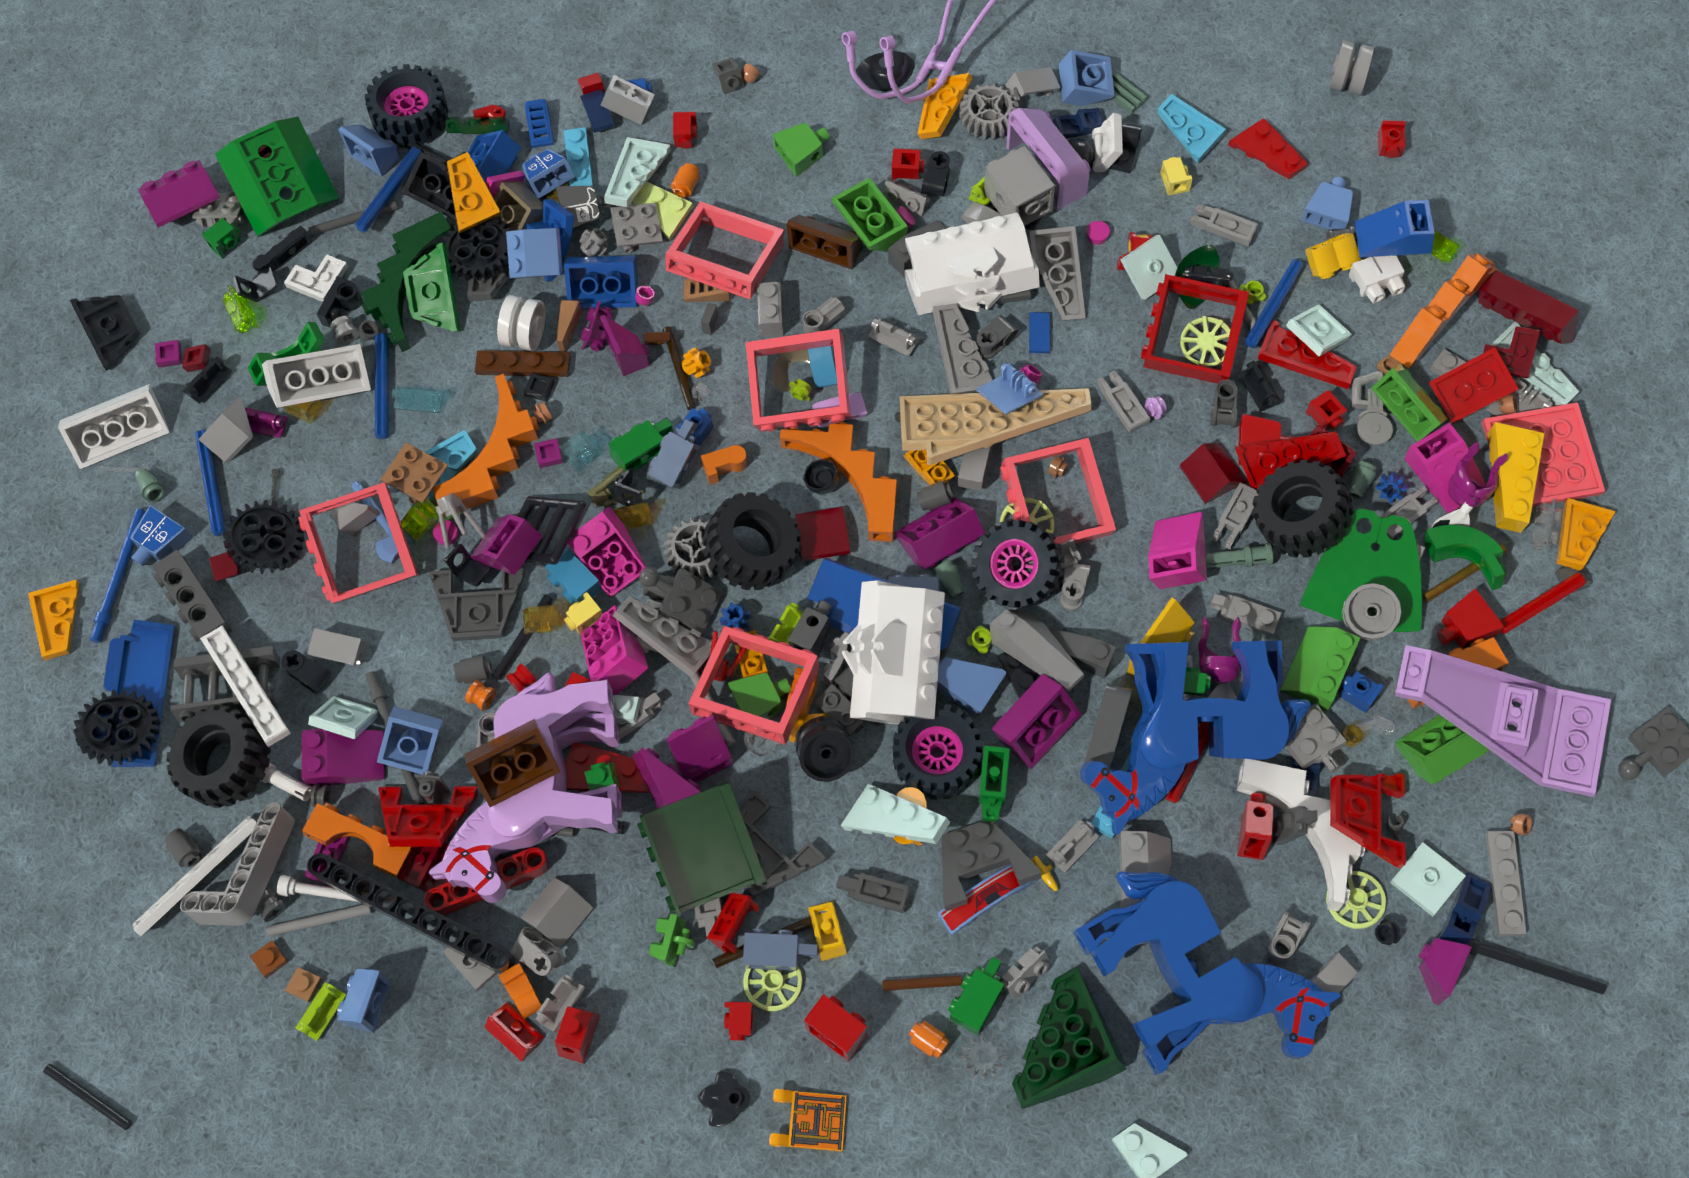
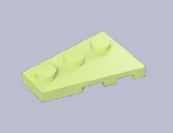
(670, 208)

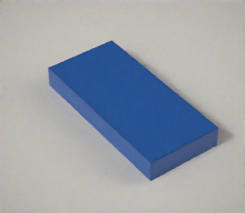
(1039, 332)

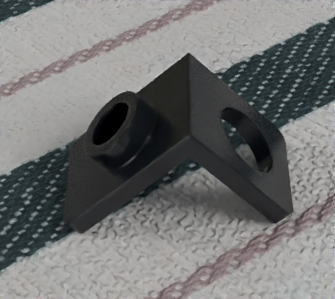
(258, 287)
(622, 486)
(469, 569)

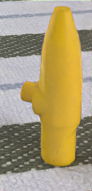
(1045, 873)

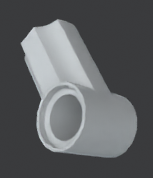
(823, 316)

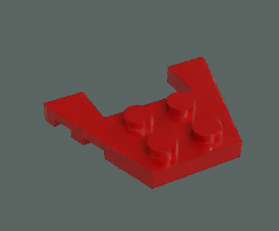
(1357, 812)
(423, 823)

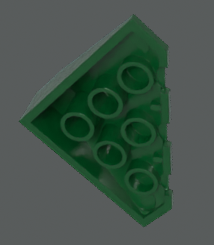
(1070, 1047)

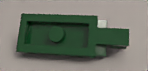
(475, 125)

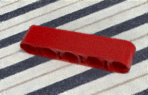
(524, 873)

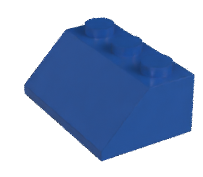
(493, 153)
(602, 279)

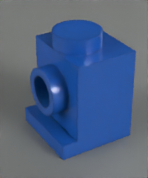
(704, 422)
(1356, 697)

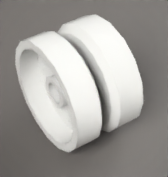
(521, 323)

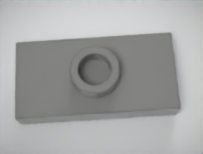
(472, 971)

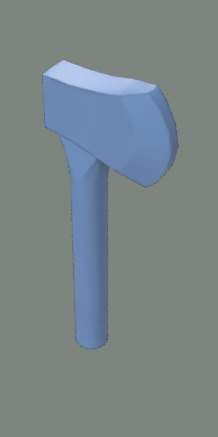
(386, 547)

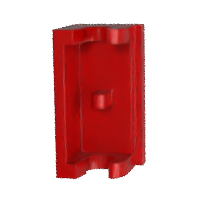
(730, 921)

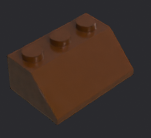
(823, 241)
(511, 763)

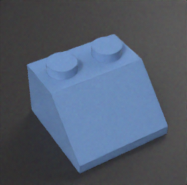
(1085, 78)
(369, 148)
(534, 253)
(409, 740)
(364, 999)

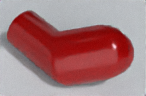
(489, 111)

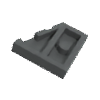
(487, 289)

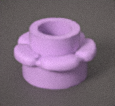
(1155, 407)

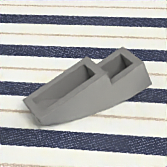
(974, 468)

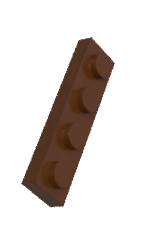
(522, 363)

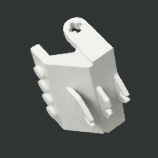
(970, 264)
(895, 653)

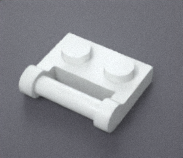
(1107, 142)

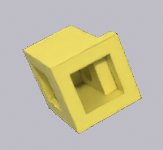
(1175, 176)
(582, 614)

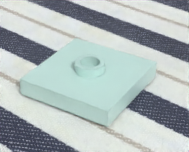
(1149, 265)
(1318, 330)
(343, 717)
(1427, 879)

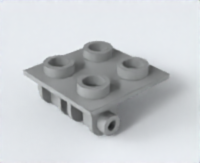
(225, 207)
(635, 225)
(1526, 399)

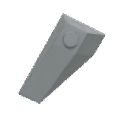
(1059, 266)
(1034, 646)
(1142, 854)

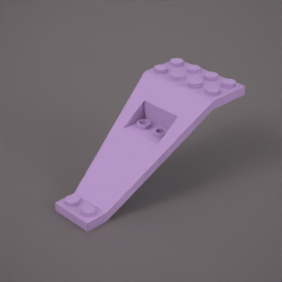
(1556, 732)

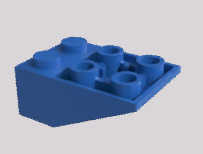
(1396, 230)

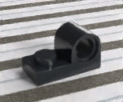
(1130, 141)
(337, 299)

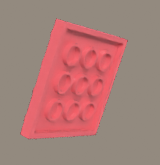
(1566, 457)

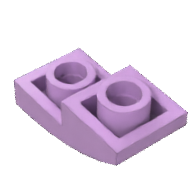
(857, 406)

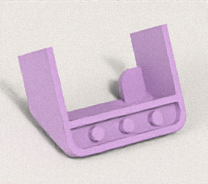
(1053, 152)

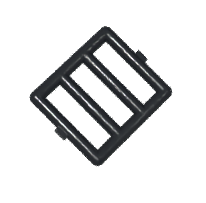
(568, 533)

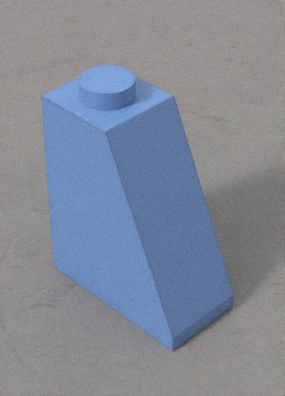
(968, 683)

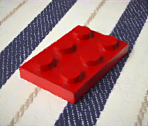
(1473, 386)

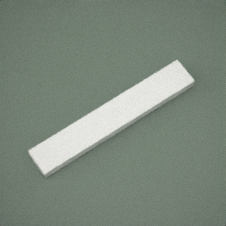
(245, 686)
(194, 876)

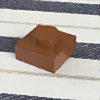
(269, 959)

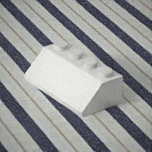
(316, 375)
(113, 426)

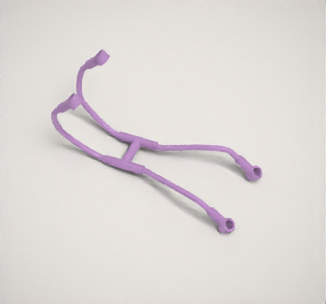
(888, 44)

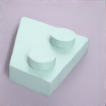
(1147, 1153)

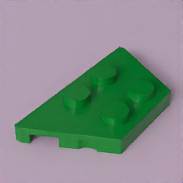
(431, 290)

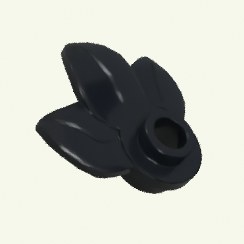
(720, 1097)

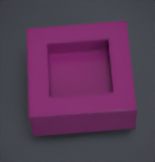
(168, 353)
(548, 453)

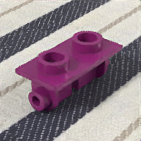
(592, 334)
(266, 422)

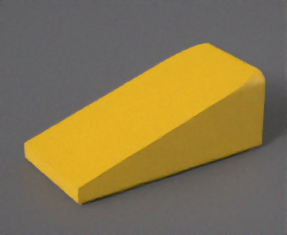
(827, 931)

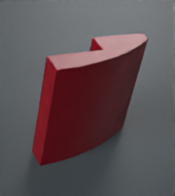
(823, 533)
(419, 863)

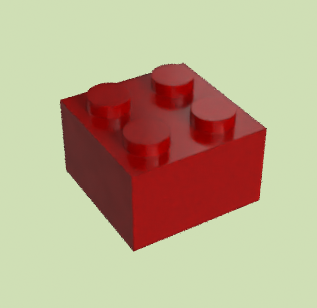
(836, 1026)

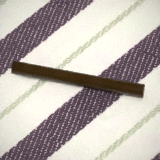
(681, 375)
(730, 957)

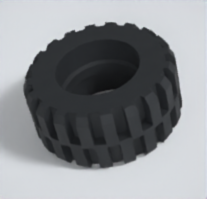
(766, 518)
(1314, 532)
(195, 744)

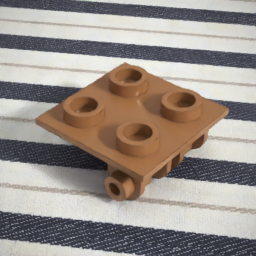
(414, 473)

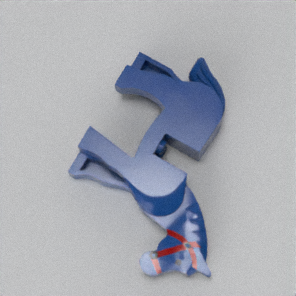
(1168, 727)
(1175, 922)

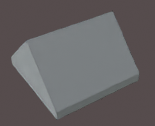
(228, 432)
(557, 912)

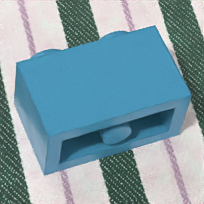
(572, 578)

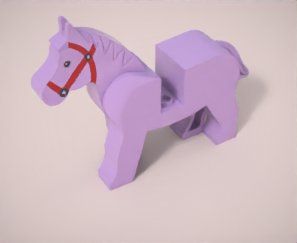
(547, 806)

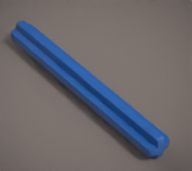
(388, 190)
(1274, 303)
(381, 386)
(211, 487)

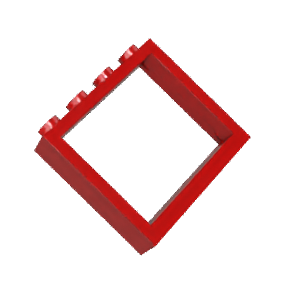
(1203, 291)

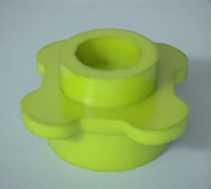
(1255, 287)
(800, 389)
(980, 632)

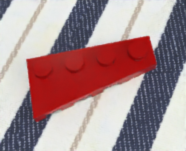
(1290, 352)
(1264, 457)
(581, 759)

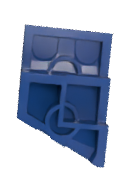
(556, 217)

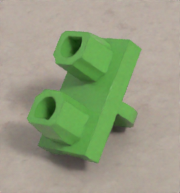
(674, 941)

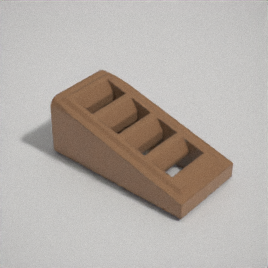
(706, 296)
(568, 319)

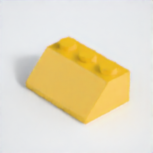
(1170, 627)

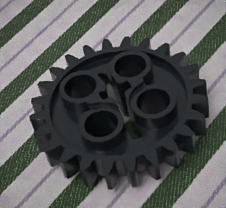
(478, 249)
(262, 555)
(93, 725)

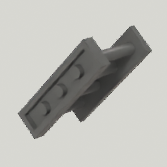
(203, 665)

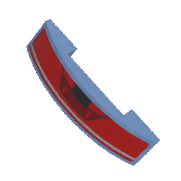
(982, 898)

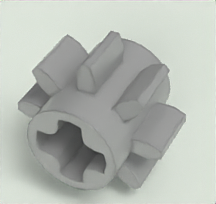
(593, 242)

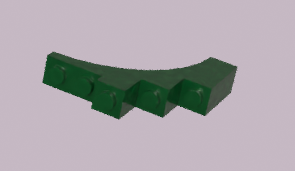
(387, 298)

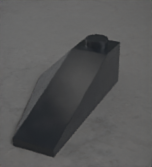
(431, 185)

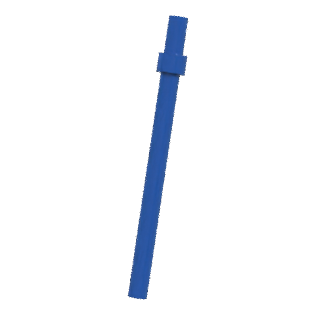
(102, 617)

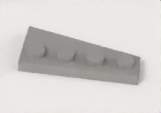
(959, 352)
(674, 642)

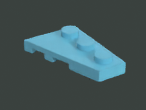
(1190, 127)

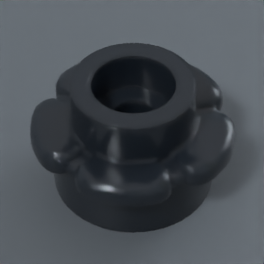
(1384, 936)

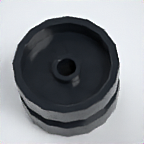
(824, 749)

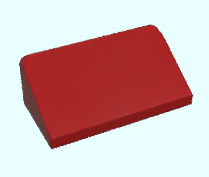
(513, 1031)

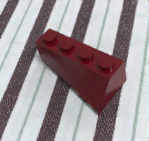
(1529, 307)

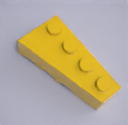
(1517, 475)

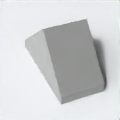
(353, 517)

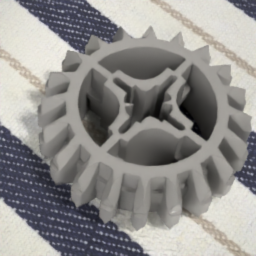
(988, 101)
(678, 543)

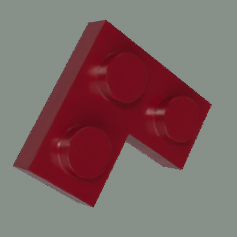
(1521, 352)

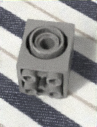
(1019, 186)

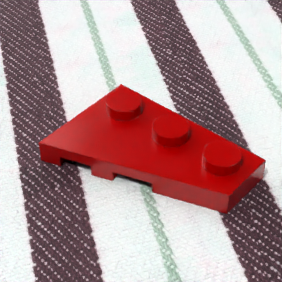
(1269, 147)

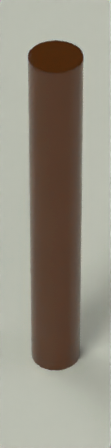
(918, 983)

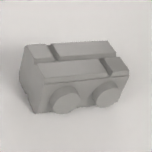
(770, 309)

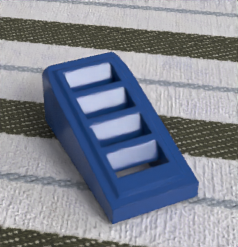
(534, 110)

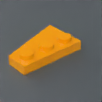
(941, 105)
(470, 194)
(1580, 532)
(54, 617)

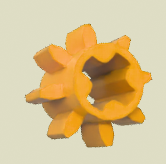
(696, 362)

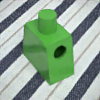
(800, 146)
(759, 695)

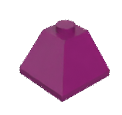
(625, 347)
(1441, 967)

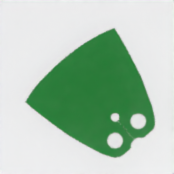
(1356, 564)

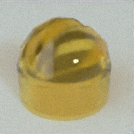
(1348, 732)

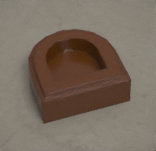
(656, 338)

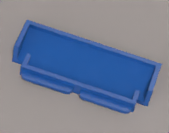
(841, 588)
(141, 666)

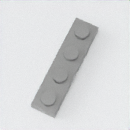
(1505, 883)

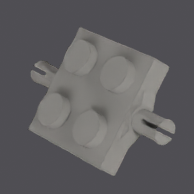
(1316, 740)

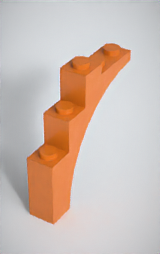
(1442, 308)
(513, 428)
(857, 466)

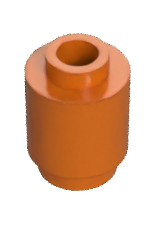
(685, 180)
(928, 1039)

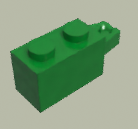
(639, 444)
(993, 781)
(978, 997)

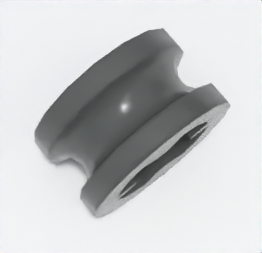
(320, 795)

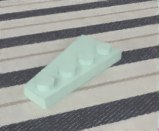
(634, 168)
(1542, 375)
(894, 816)

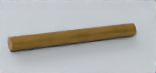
(1453, 580)

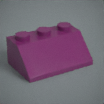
(178, 193)
(940, 533)
(1037, 720)

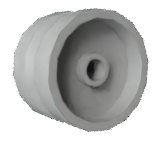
(1351, 67)
(1371, 627)

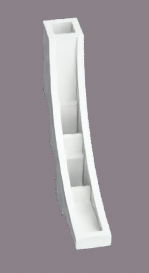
(1288, 789)

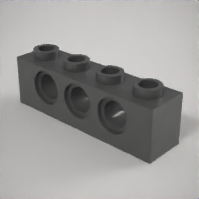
(174, 568)

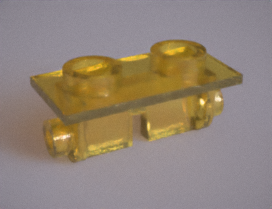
(634, 515)

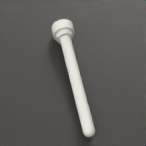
(289, 886)

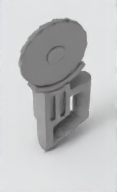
(1372, 424)

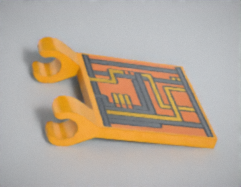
(815, 1121)

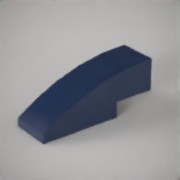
(1466, 910)

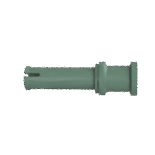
(1245, 556)

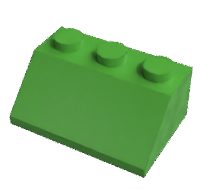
(870, 215)
(1408, 402)
(1320, 665)
(1438, 749)

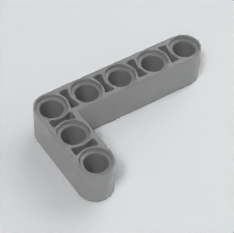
(250, 876)

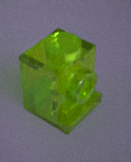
(419, 519)

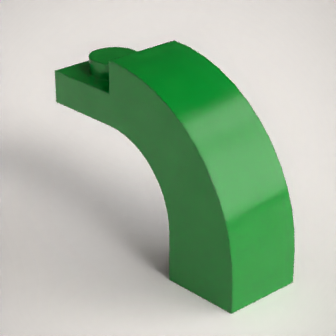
(307, 342)
(1470, 544)

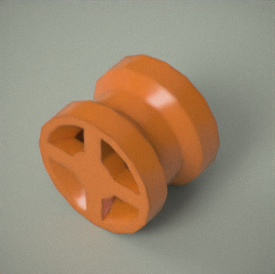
(480, 695)

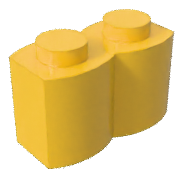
(1332, 255)

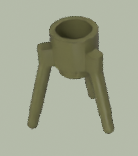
(600, 493)

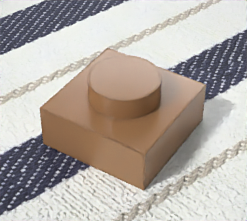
(303, 985)

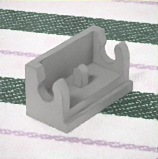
(1032, 82)
(627, 99)
(337, 647)

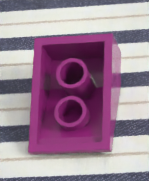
(340, 759)

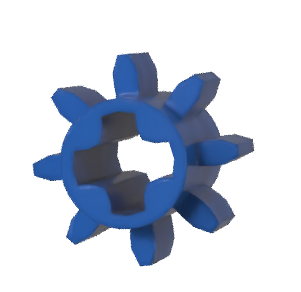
(1386, 489)
(735, 611)

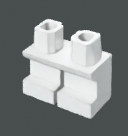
(1378, 274)

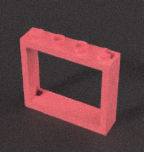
(715, 274)
(796, 343)
(1091, 477)
(315, 545)
(742, 720)

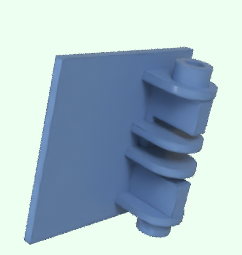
(1010, 390)

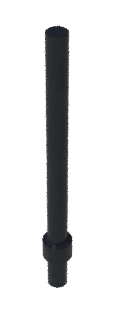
(1478, 948)

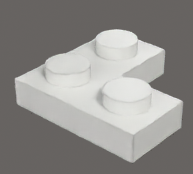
(316, 283)

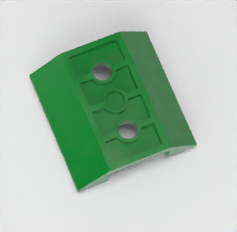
(260, 180)

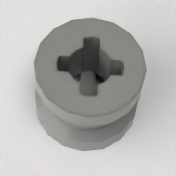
(344, 330)

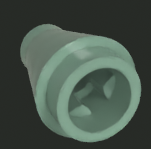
(1362, 477)
(150, 487)
(950, 578)

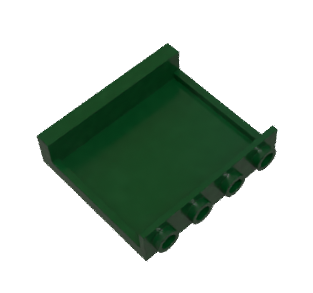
(701, 848)

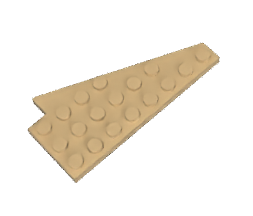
(966, 422)

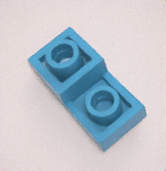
(823, 366)

